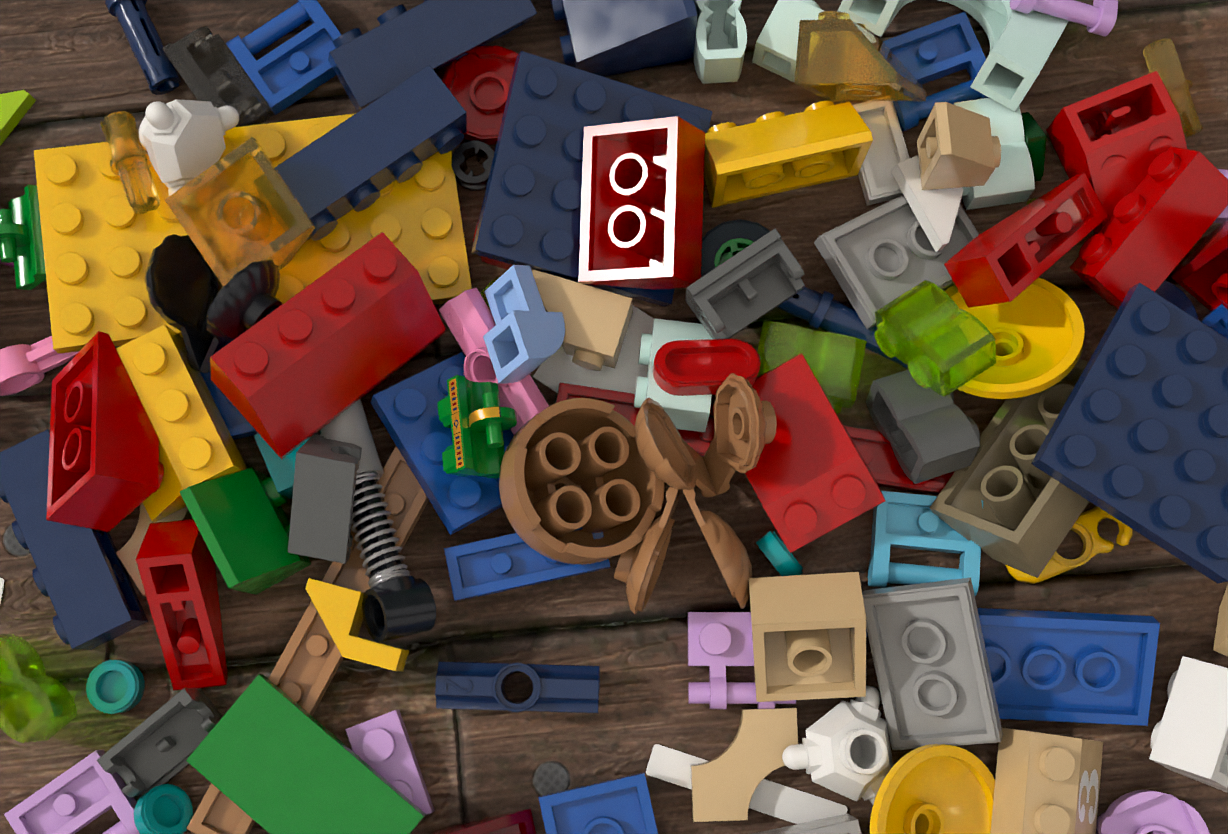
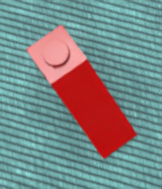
(1025, 244)
(184, 603)

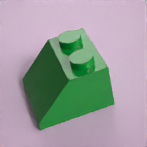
(245, 529)

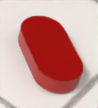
(703, 365)

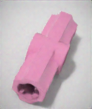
(469, 321)

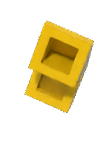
(343, 616)

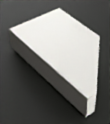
(933, 208)

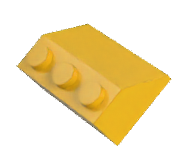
(784, 152)
(184, 416)

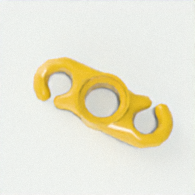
(1093, 544)

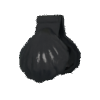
(196, 304)

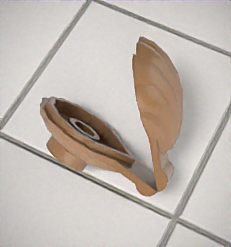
(740, 433)
(643, 562)

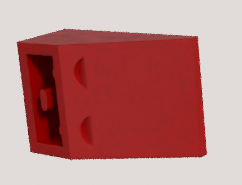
(1117, 136)

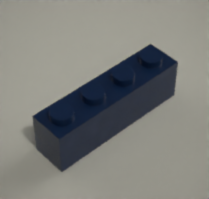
(420, 37)
(374, 149)
(72, 562)

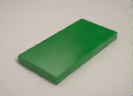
(296, 772)

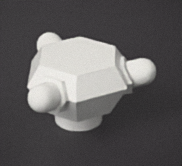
(184, 138)
(846, 748)

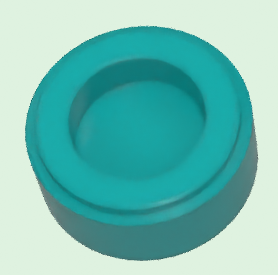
(779, 555)
(115, 686)
(163, 811)

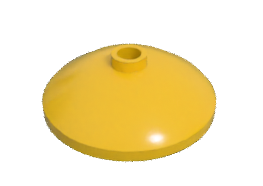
(1037, 336)
(935, 793)

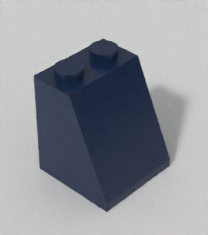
(625, 34)

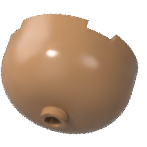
(599, 480)

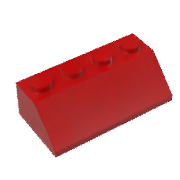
(328, 345)

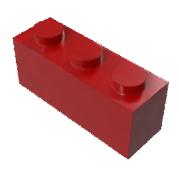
(1154, 225)

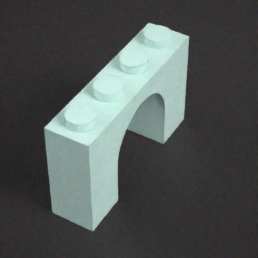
(1016, 39)

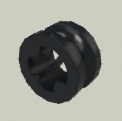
(459, 165)

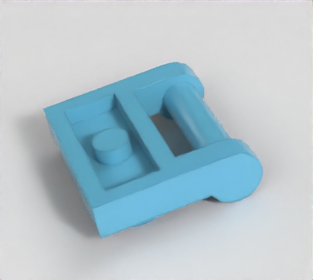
(910, 524)

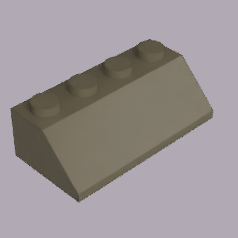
(1023, 507)

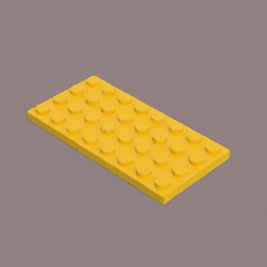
(102, 248)

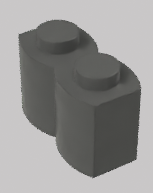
(922, 426)

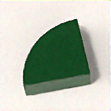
(1036, 144)

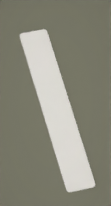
(767, 798)

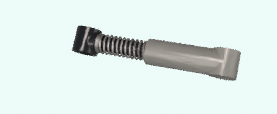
(396, 601)

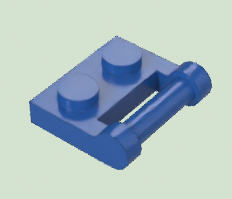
(935, 53)
(296, 64)

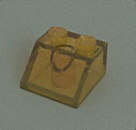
(850, 63)
(241, 213)

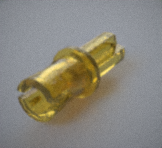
(1162, 57)
(130, 161)

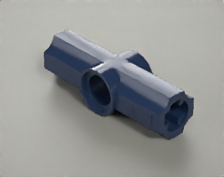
(483, 687)

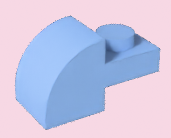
(522, 329)

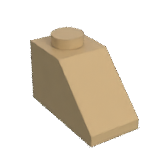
(956, 148)
(592, 318)

